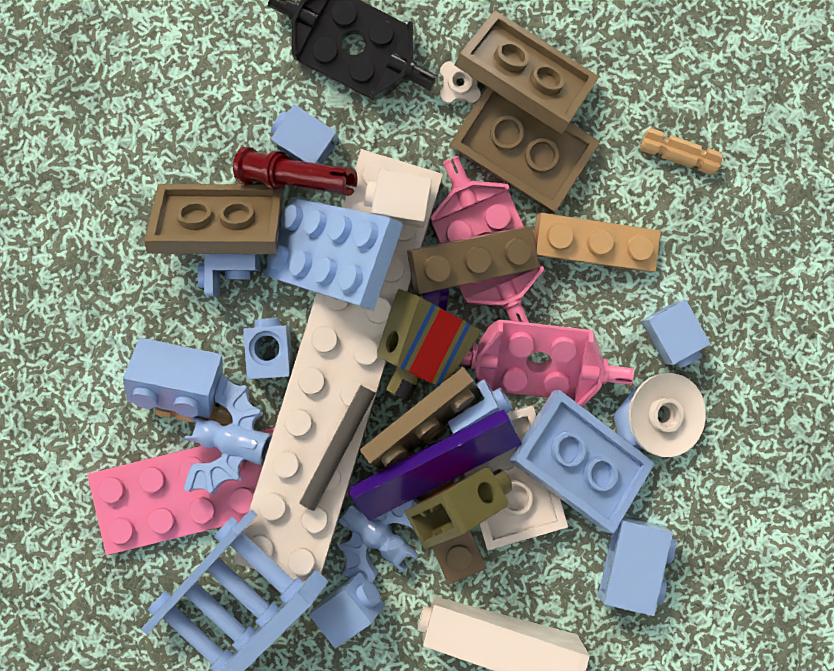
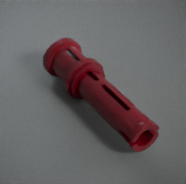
(278, 170)

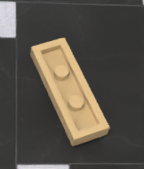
(596, 242)

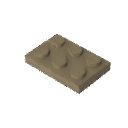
(526, 71)
(523, 149)
(214, 219)
(423, 421)

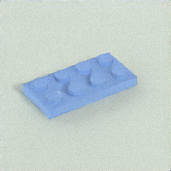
(334, 251)

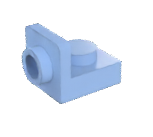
(235, 268)
(493, 402)

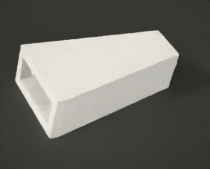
(499, 639)

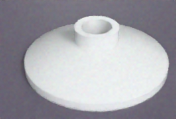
(682, 419)

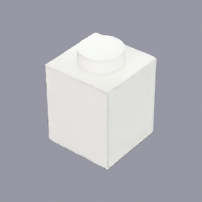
(399, 196)

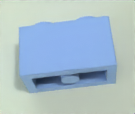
(173, 378)
(637, 566)

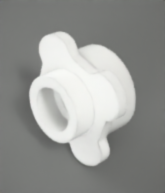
(452, 91)

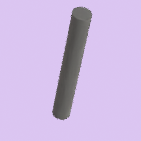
(337, 448)

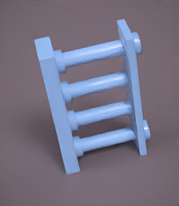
(272, 620)

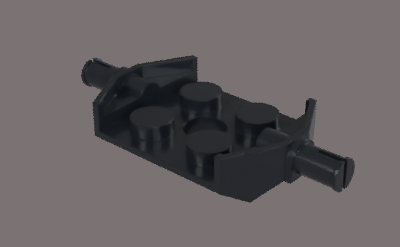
(375, 72)

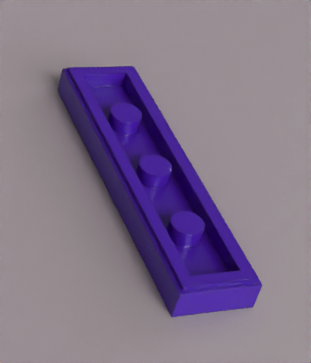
(435, 465)

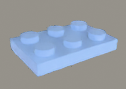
(582, 461)

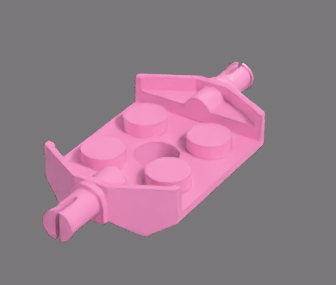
(476, 210)
(573, 365)

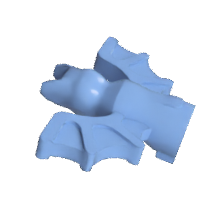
(235, 441)
(374, 535)

